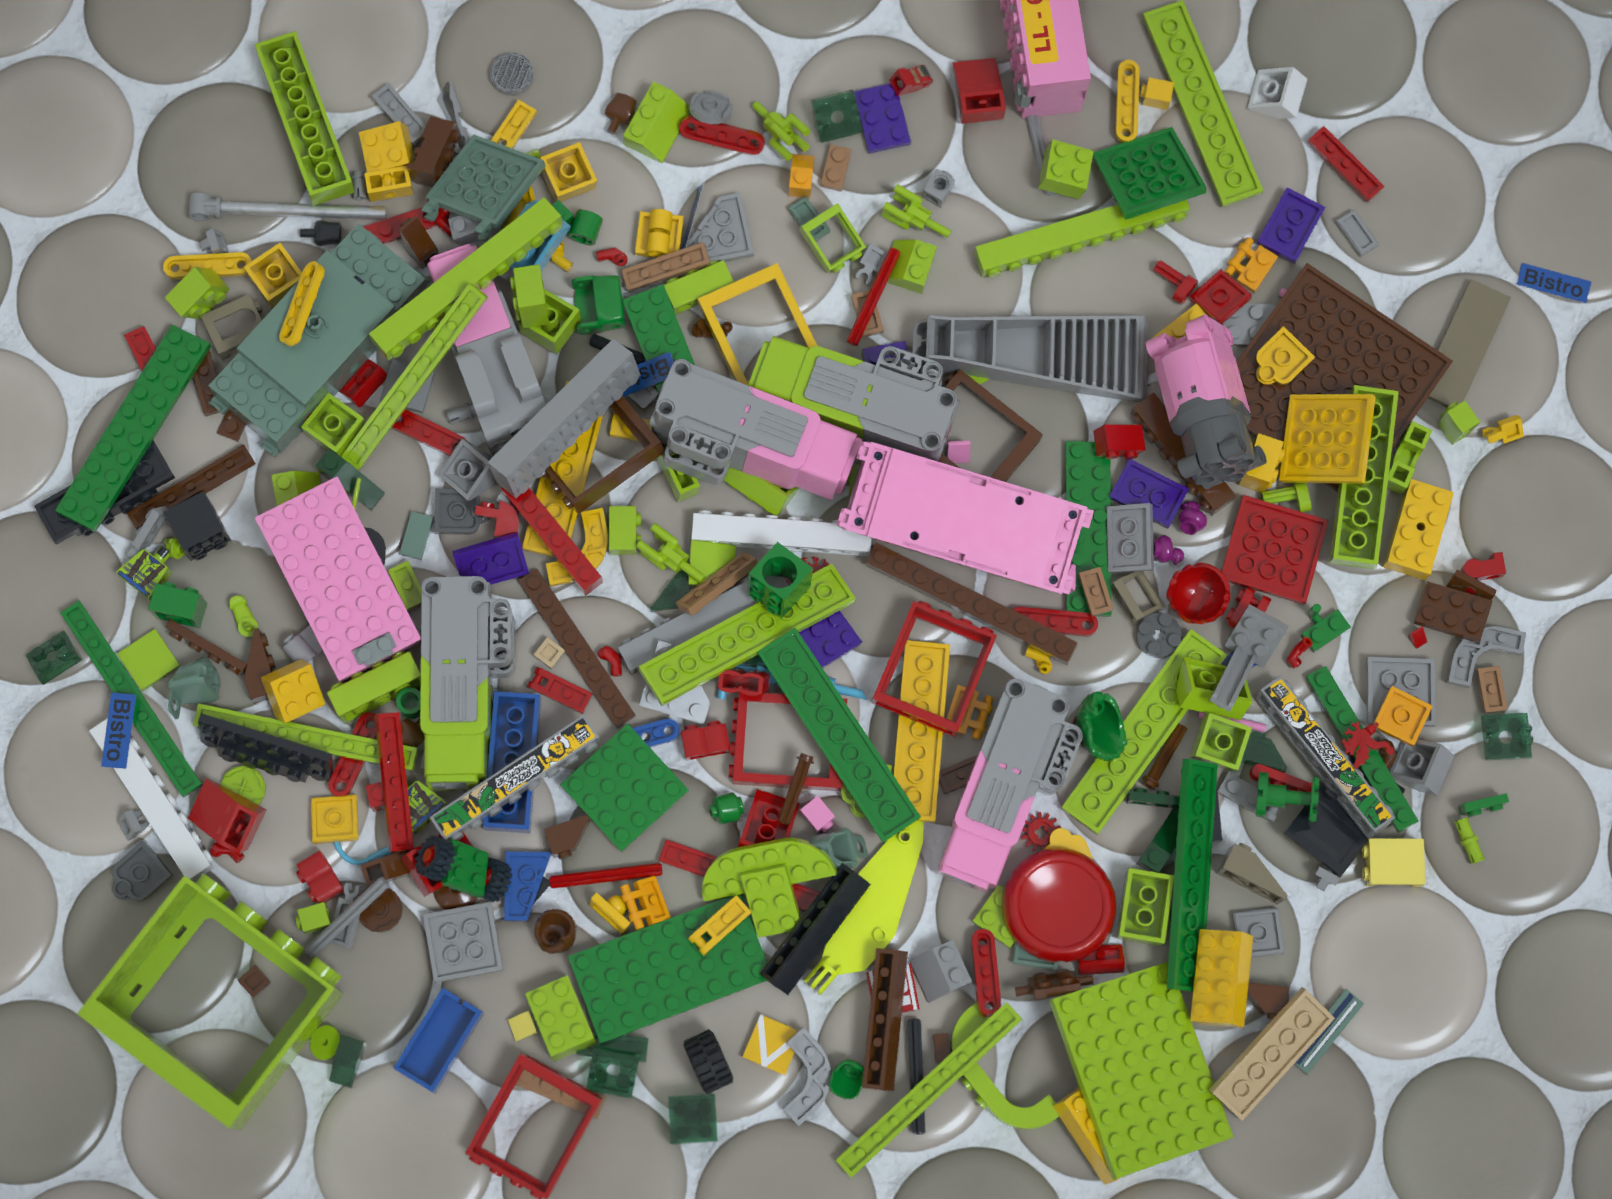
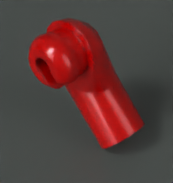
(443, 222)
(612, 254)
(1297, 651)
(613, 658)
(218, 850)

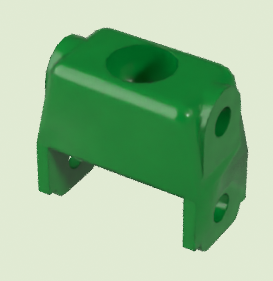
(599, 303)

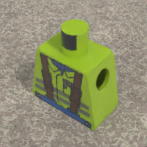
(146, 570)
(422, 805)

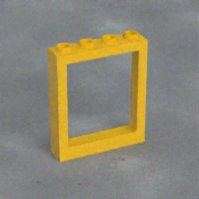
(737, 288)

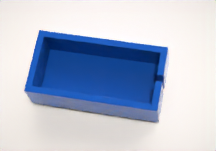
(438, 1040)

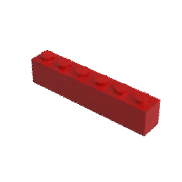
(555, 540)

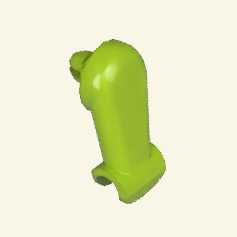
(244, 618)

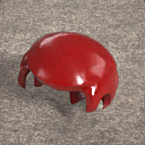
(1199, 593)

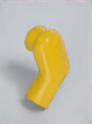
(559, 259)
(1043, 661)

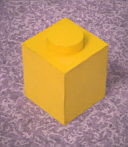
(1157, 93)

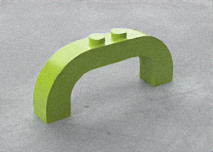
(988, 1093)

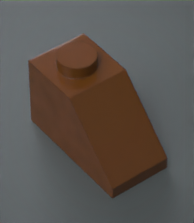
(566, 836)
(1268, 998)

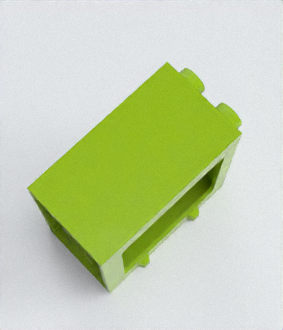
(151, 955)

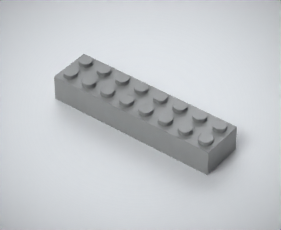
(564, 418)

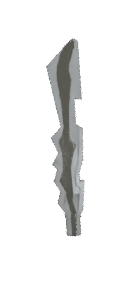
(451, 108)

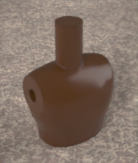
(620, 111)
(412, 733)

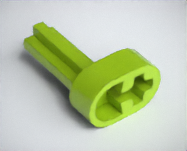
(1298, 491)

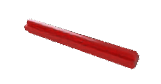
(873, 296)
(605, 875)

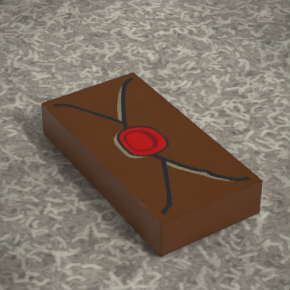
(1468, 584)

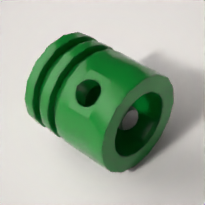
(409, 702)

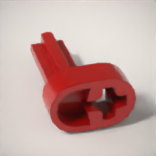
(1184, 283)

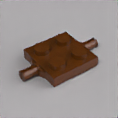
(1055, 984)

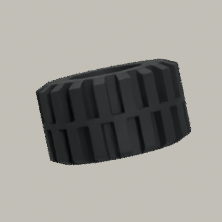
(708, 1061)

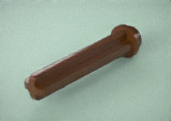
(1164, 757)
(795, 788)

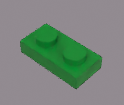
(1475, 807)

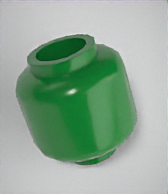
(726, 808)

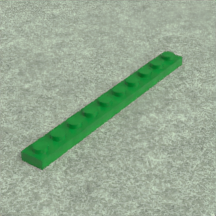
(121, 682)

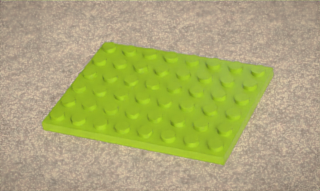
(1140, 1070)

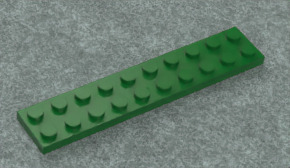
(133, 428)
(839, 735)
(1191, 870)

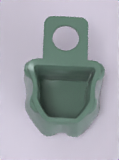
(193, 684)
(840, 847)

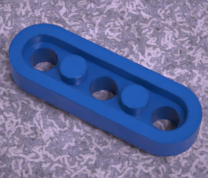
(656, 731)

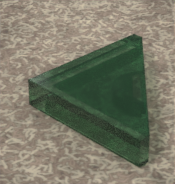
(672, 593)

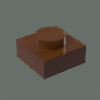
(254, 981)

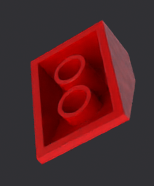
(763, 822)

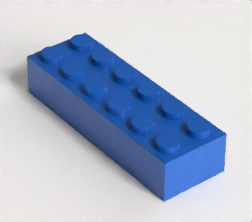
(512, 735)

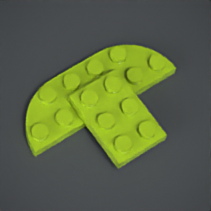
(766, 877)

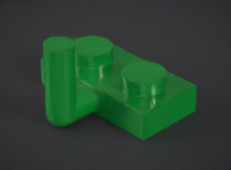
(1325, 629)

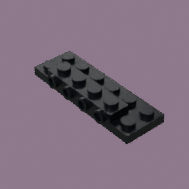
(141, 486)
(265, 751)

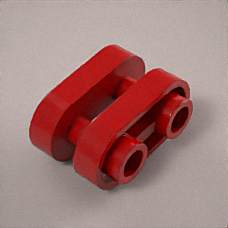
(1245, 598)

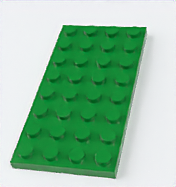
(664, 974)

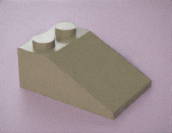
(1248, 871)

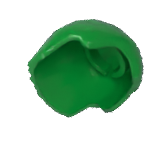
(847, 1079)

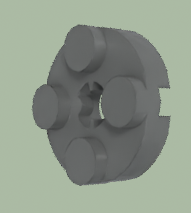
(1171, 638)

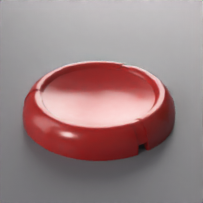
(1059, 905)

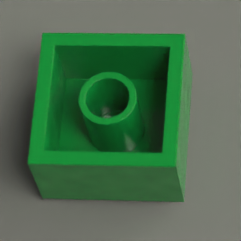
(182, 606)

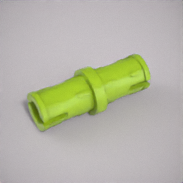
(1469, 840)

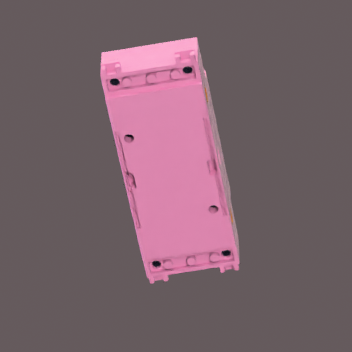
(964, 517)

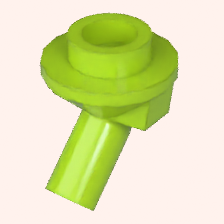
(174, 547)

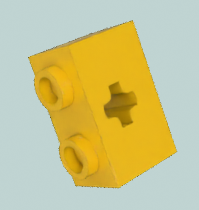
(388, 183)

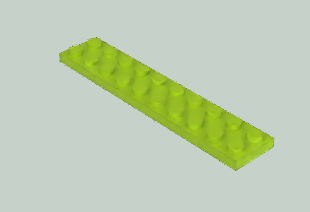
(1202, 103)
(741, 638)
(1146, 731)

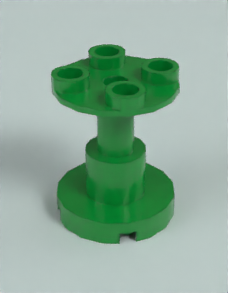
(1277, 796)

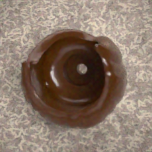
(555, 927)

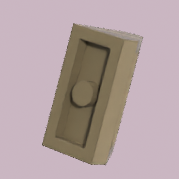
(1129, 603)

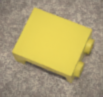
(1394, 862)

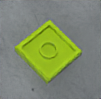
(148, 660)

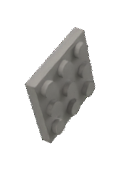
(1408, 674)
(463, 942)

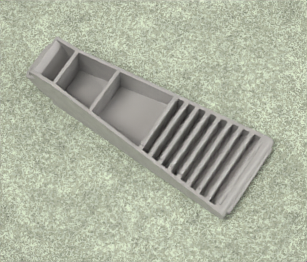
(1052, 352)

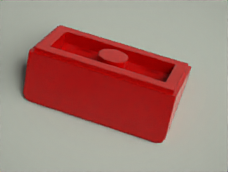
(364, 383)
(1103, 961)

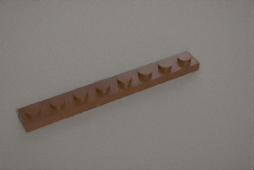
(577, 648)

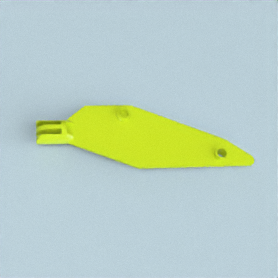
(878, 911)

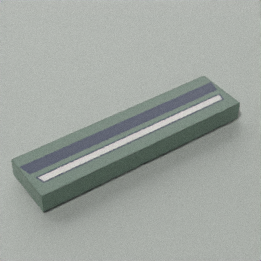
(1343, 1011)

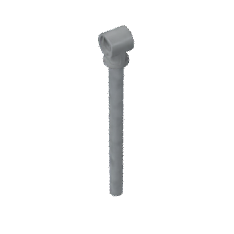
(203, 207)

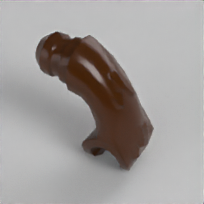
(701, 329)

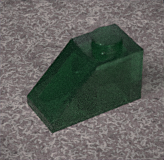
(1262, 751)
(347, 1061)

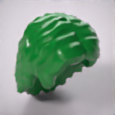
(1101, 726)

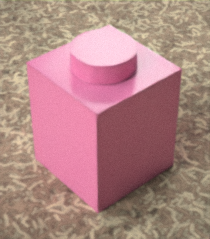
(818, 815)

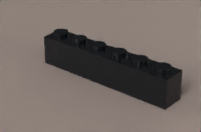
(815, 929)

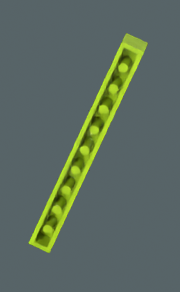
(1069, 236)
(478, 268)

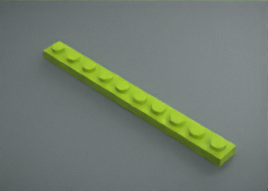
(414, 376)
(325, 740)
(929, 1089)

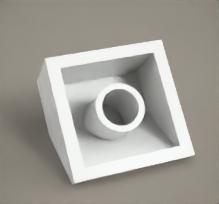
(1278, 92)

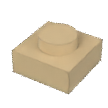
(549, 653)

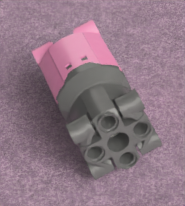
(1206, 402)

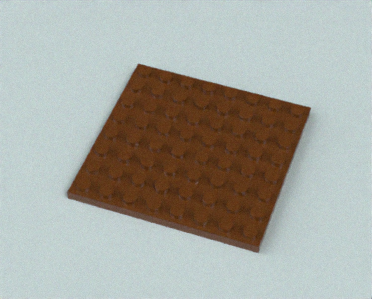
(1350, 348)

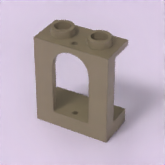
(233, 342)

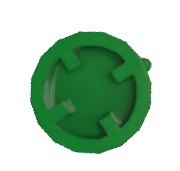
(585, 227)

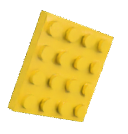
(1327, 438)

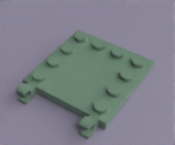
(483, 184)

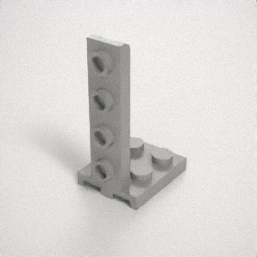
(1252, 642)

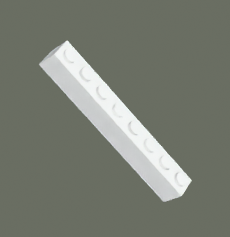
(763, 533)
(160, 810)

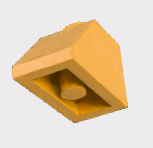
(801, 175)

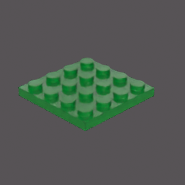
(1149, 173)
(624, 787)

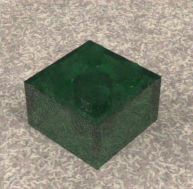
(693, 1119)

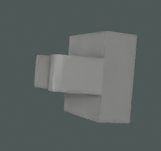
(214, 242)
(130, 824)
(1325, 877)

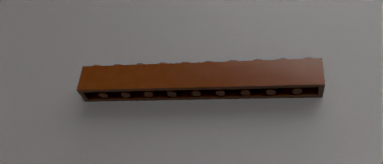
(972, 604)

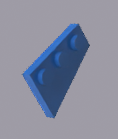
(526, 878)

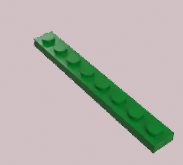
(1374, 769)

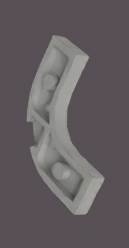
(1467, 652)
(817, 1078)

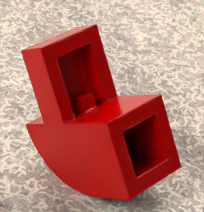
(505, 515)

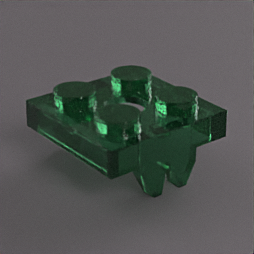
(826, 106)
(66, 657)
(1517, 726)
(619, 1085)

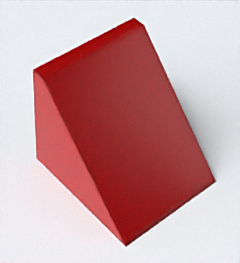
(1418, 637)

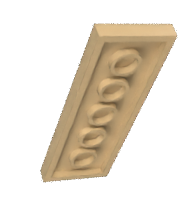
(1272, 1054)

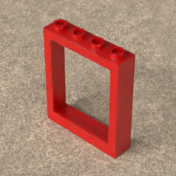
(943, 620)
(832, 783)
(498, 1165)

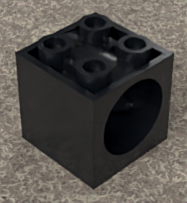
(197, 526)

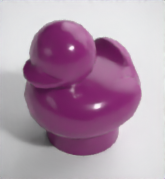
(1192, 518)
(1164, 550)

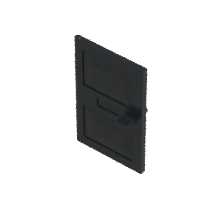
(1334, 837)

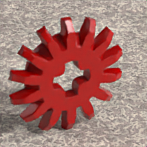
(1035, 825)

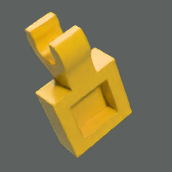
(1507, 430)

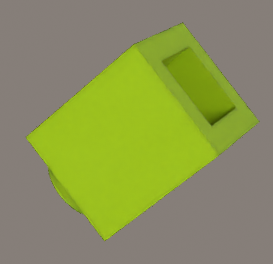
(313, 918)

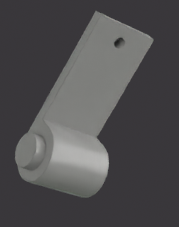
(302, 646)

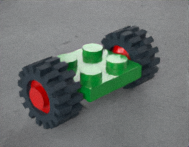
(463, 868)

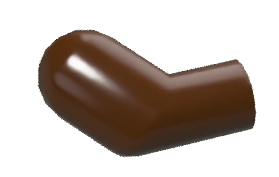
(1388, 759)

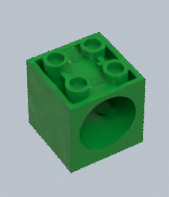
(782, 563)

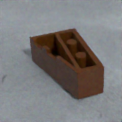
(435, 152)

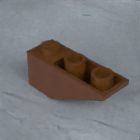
(417, 241)
(258, 665)
(388, 867)

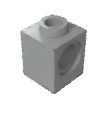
(937, 196)

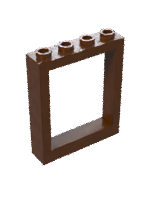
(652, 449)
(1022, 449)

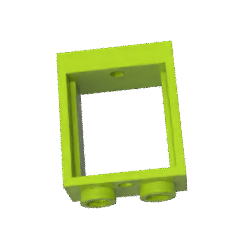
(848, 229)

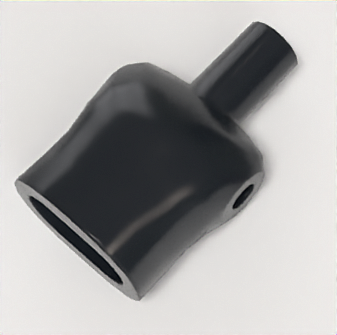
(324, 233)

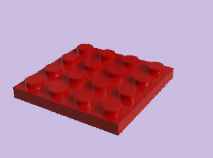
(1274, 549)

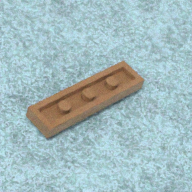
(666, 267)
(717, 584)
(540, 1087)

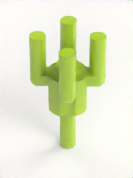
(782, 130)
(912, 214)
(669, 554)

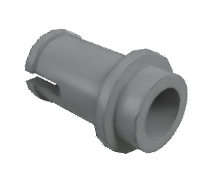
(359, 185)
(461, 413)

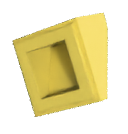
(522, 1026)

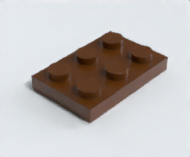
(1453, 612)

